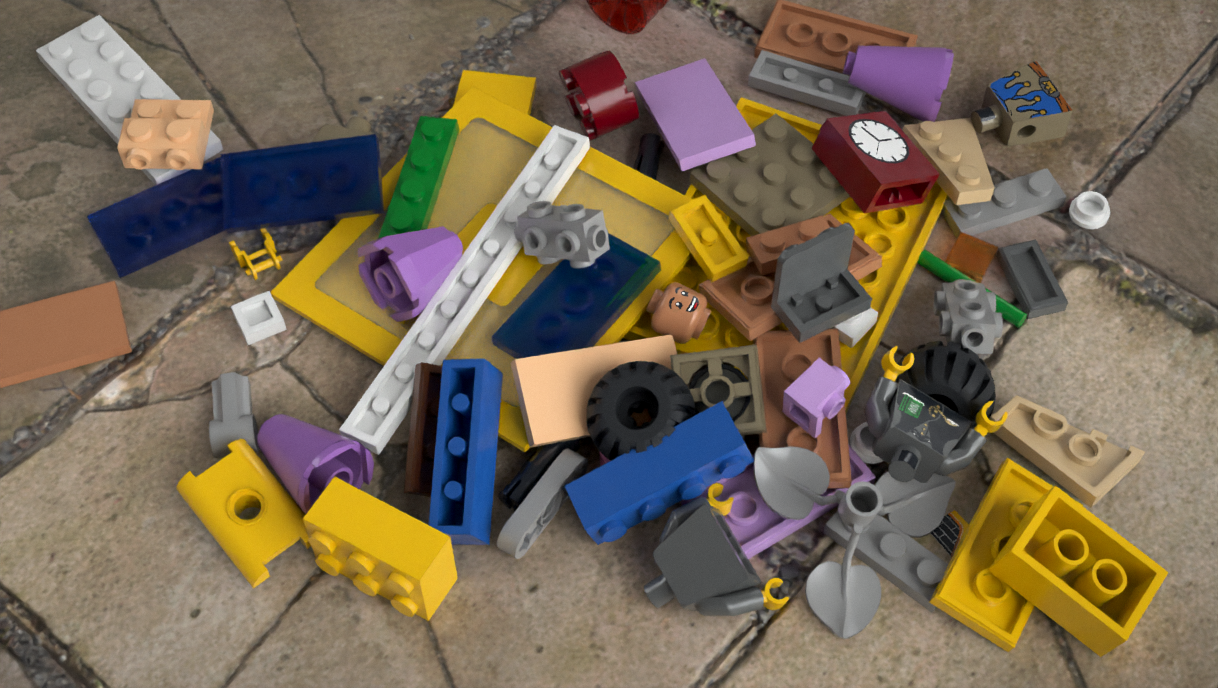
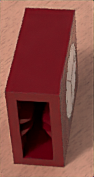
(874, 161)

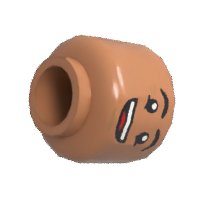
(678, 312)

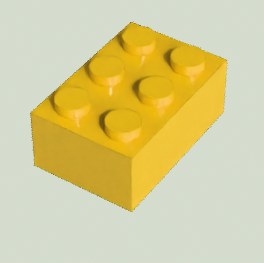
(381, 549)
(1079, 571)

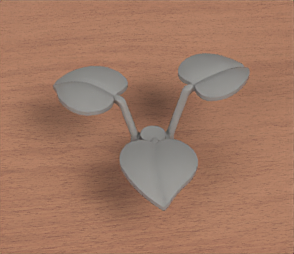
(845, 594)

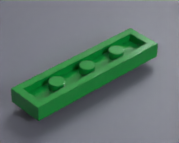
(421, 176)

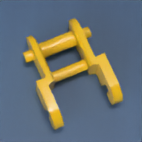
(245, 260)

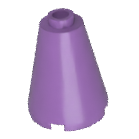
(902, 76)
(311, 457)

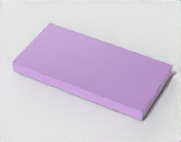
(695, 114)
(755, 523)

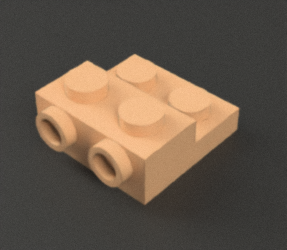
(166, 134)

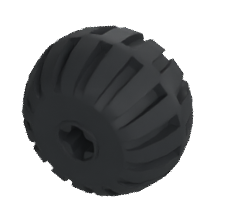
(951, 377)
(630, 390)

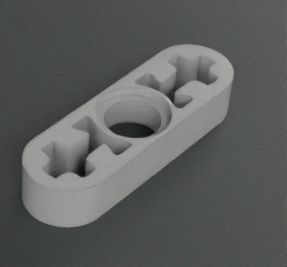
(541, 504)

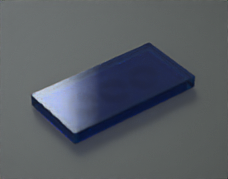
(301, 183)
(161, 219)
(577, 304)

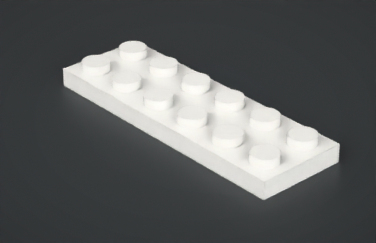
(107, 79)

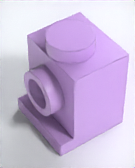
(815, 396)

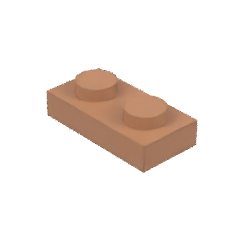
(768, 246)

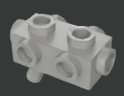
(562, 233)
(968, 315)

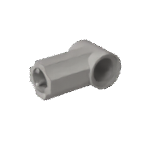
(232, 414)

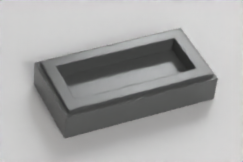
(1031, 279)

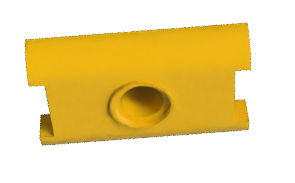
(230, 488)

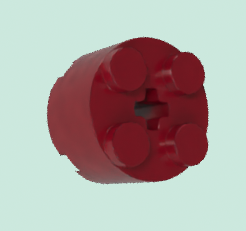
(599, 94)

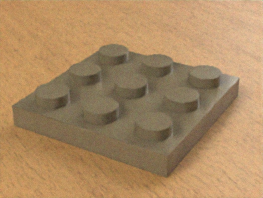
(771, 182)

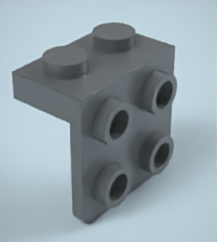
(815, 286)

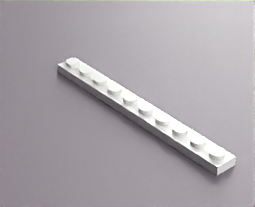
(462, 291)

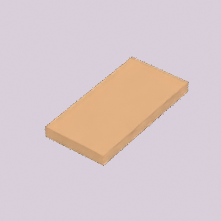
(558, 385)

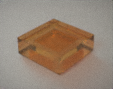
(972, 256)

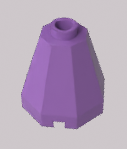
(408, 268)

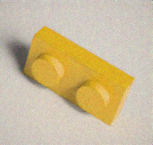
(708, 238)

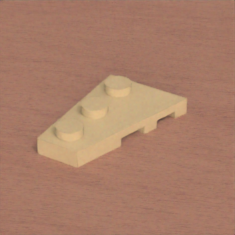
(957, 157)
(1070, 456)

